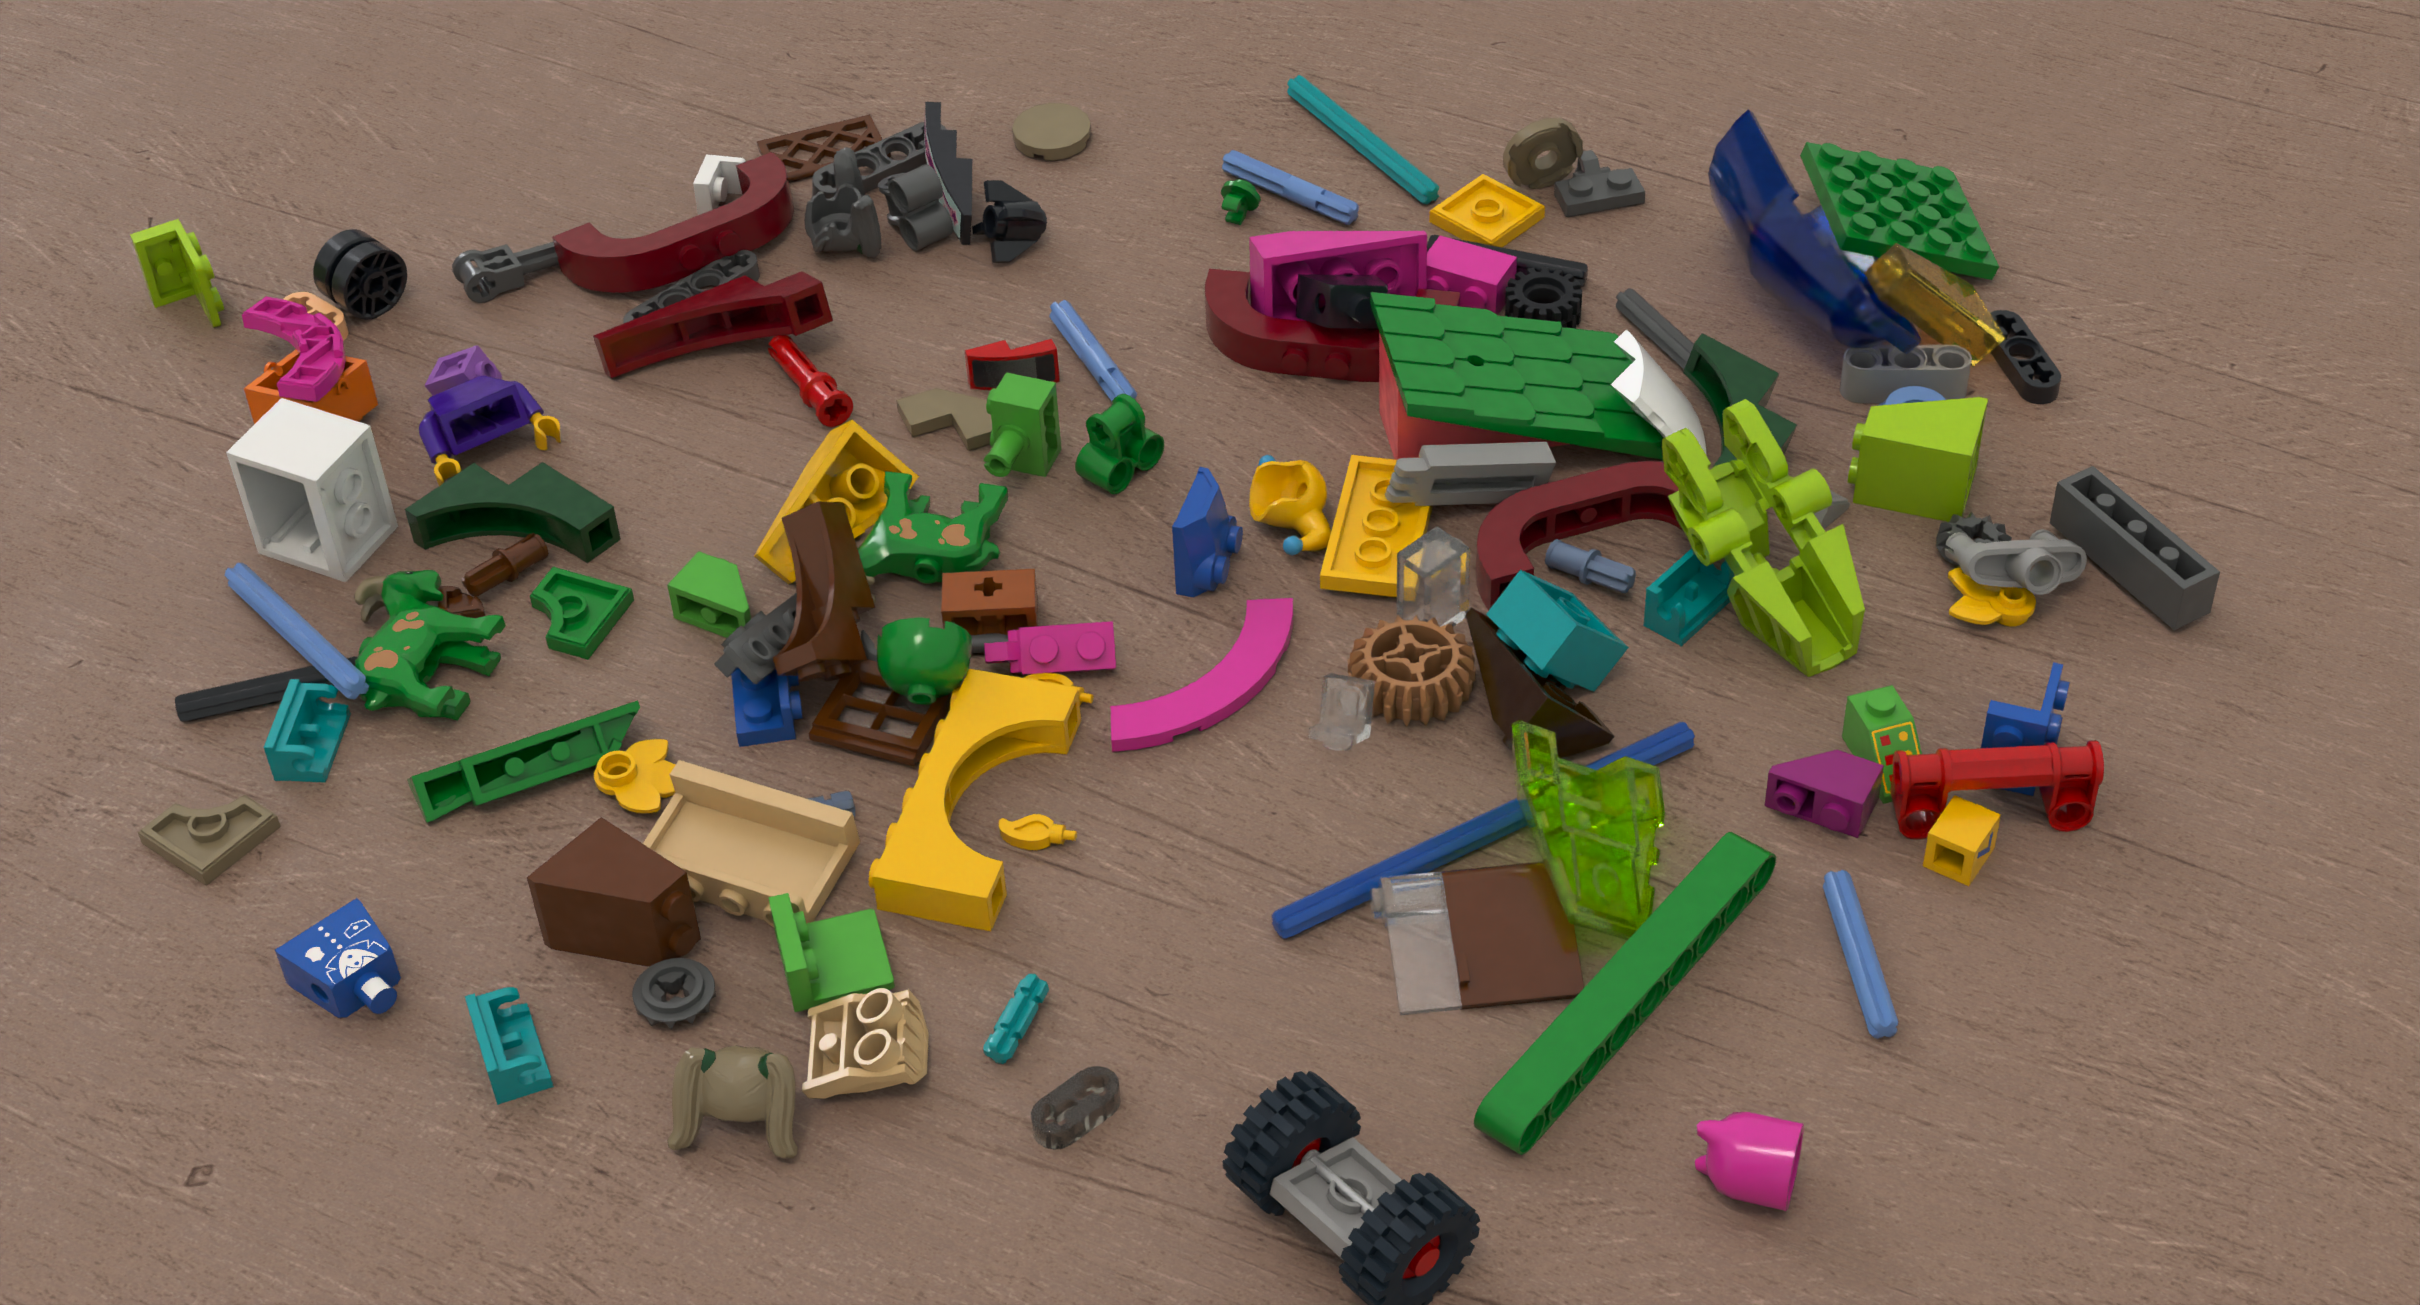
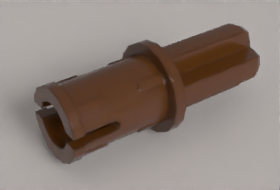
(505, 564)

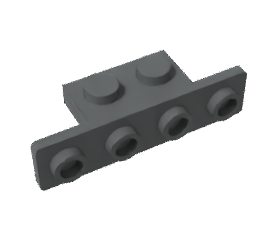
(756, 643)

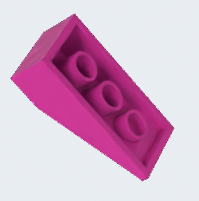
(1278, 258)

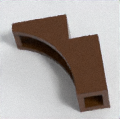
(829, 595)

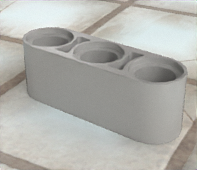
(1877, 371)

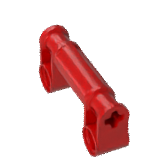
(2065, 778)

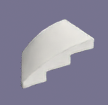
(1653, 393)

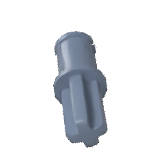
(1590, 566)

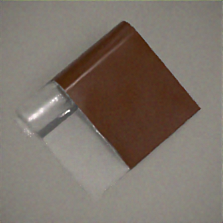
(1477, 938)

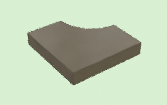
(209, 839)

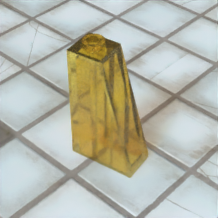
(1935, 301)

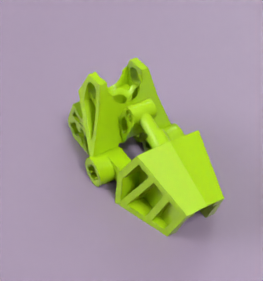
(1804, 611)

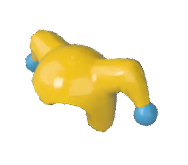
(1291, 498)

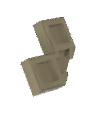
(944, 408)

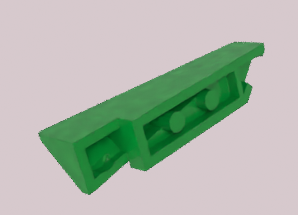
(521, 763)

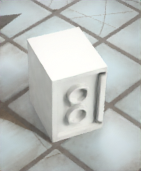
(313, 489)

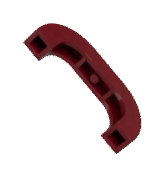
(686, 247)
(1289, 344)
(1563, 511)

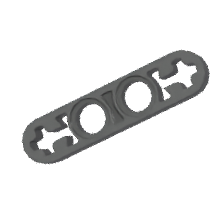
(875, 157)
(715, 274)

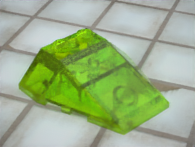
(1591, 830)

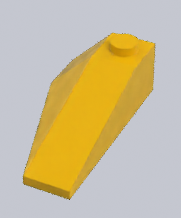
(844, 470)

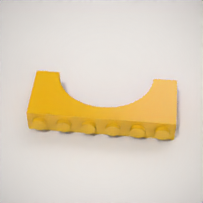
(924, 863)

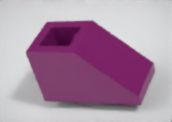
(1826, 790)

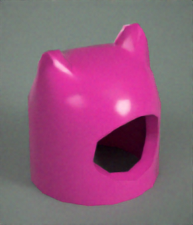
(1752, 1157)

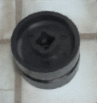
(360, 274)

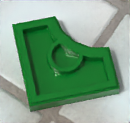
(579, 610)

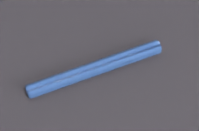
(297, 631)

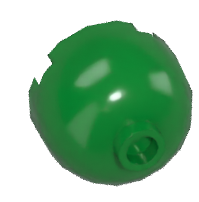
(923, 659)

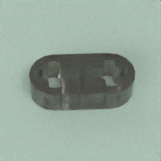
(1080, 1111)

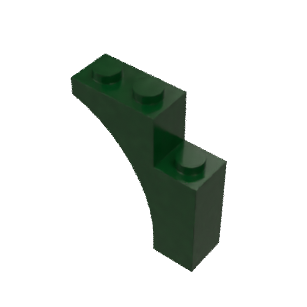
(1731, 377)
(537, 502)

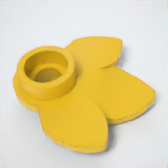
(1990, 603)
(637, 775)

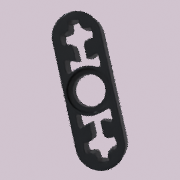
(2020, 372)

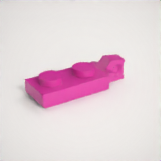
(1056, 648)

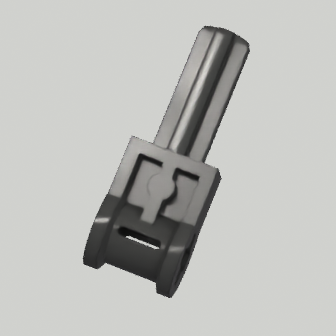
(500, 269)

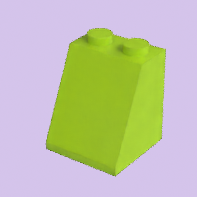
(1918, 456)

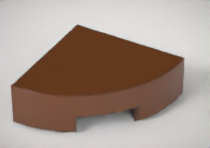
(460, 603)

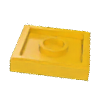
(1487, 213)

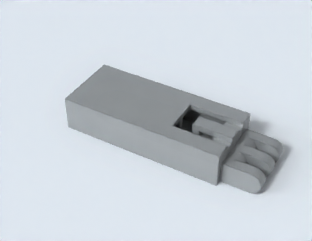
(1470, 473)

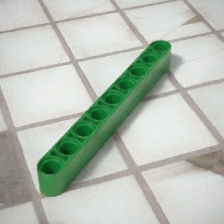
(1624, 994)

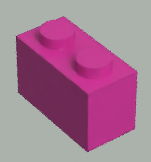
(1471, 270)

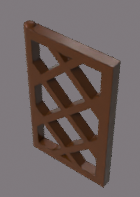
(833, 131)

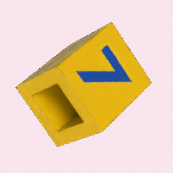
(1961, 840)

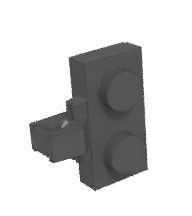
(1597, 188)

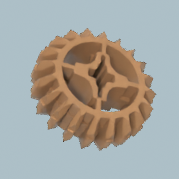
(1415, 669)

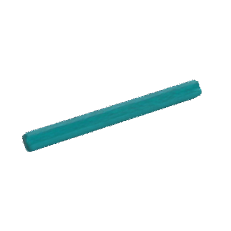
(1363, 140)

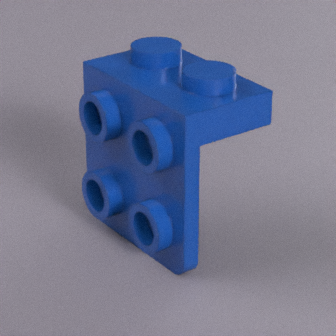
(2021, 726)

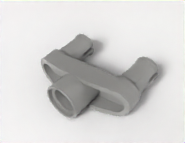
(2010, 561)

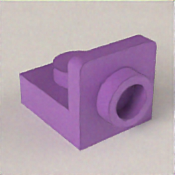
(459, 368)

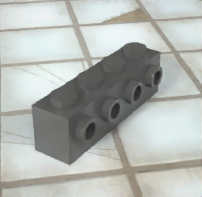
(2134, 547)

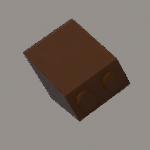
(614, 900)

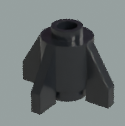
(1012, 221)

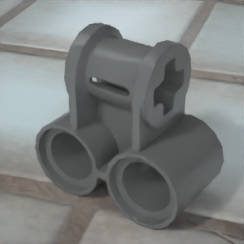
(916, 206)

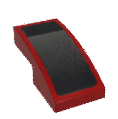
(990, 362)

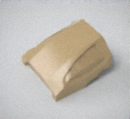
(866, 1043)

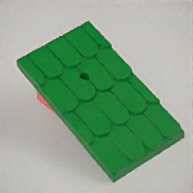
(1499, 380)

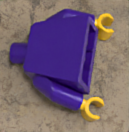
(477, 414)

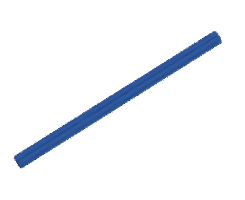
(1453, 842)

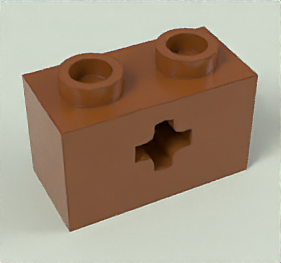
(990, 600)

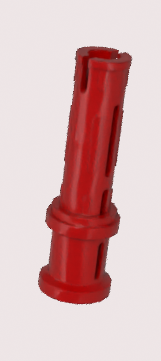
(817, 388)

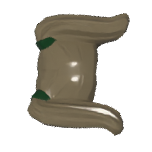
(737, 1087)

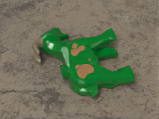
(928, 544)
(415, 643)

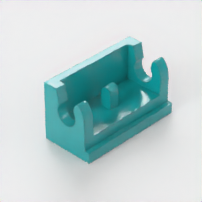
(1686, 598)
(305, 733)
(508, 1045)

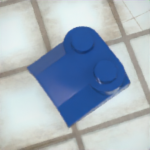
(1203, 538)

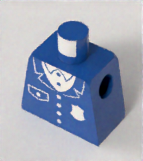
(342, 963)

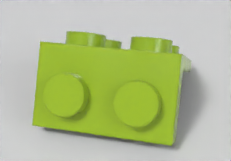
(176, 268)

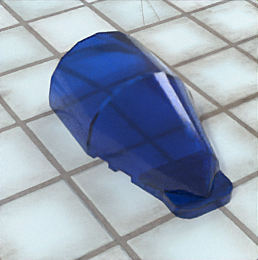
(1797, 252)

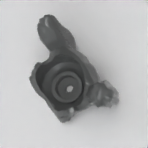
(849, 217)

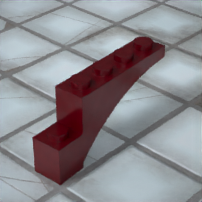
(714, 318)

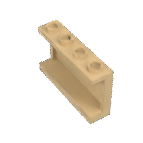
(752, 843)

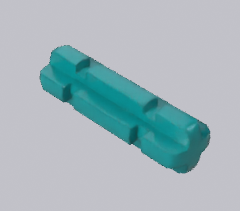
(1016, 1018)

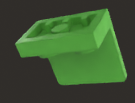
(829, 955)

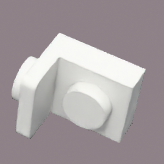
(714, 180)

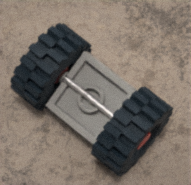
(1391, 1233)

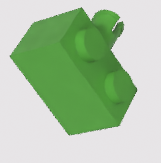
(1023, 426)

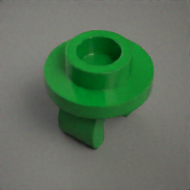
(1238, 199)

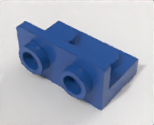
(765, 709)

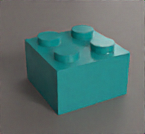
(1555, 632)

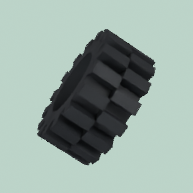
(1544, 297)

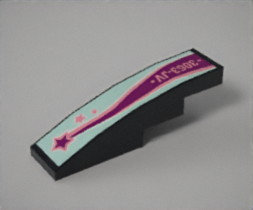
(953, 172)

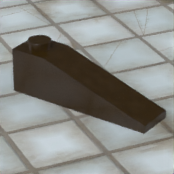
(1523, 695)

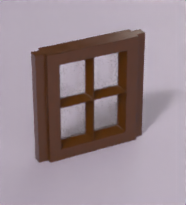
(875, 719)

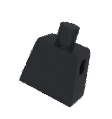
(1345, 300)

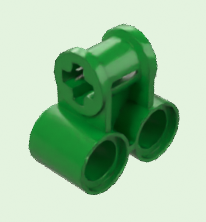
(1118, 446)

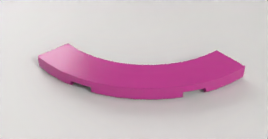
(313, 336)
(1218, 692)

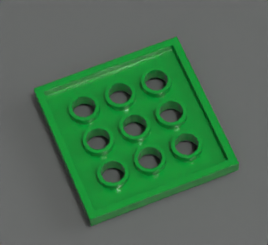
(1890, 201)

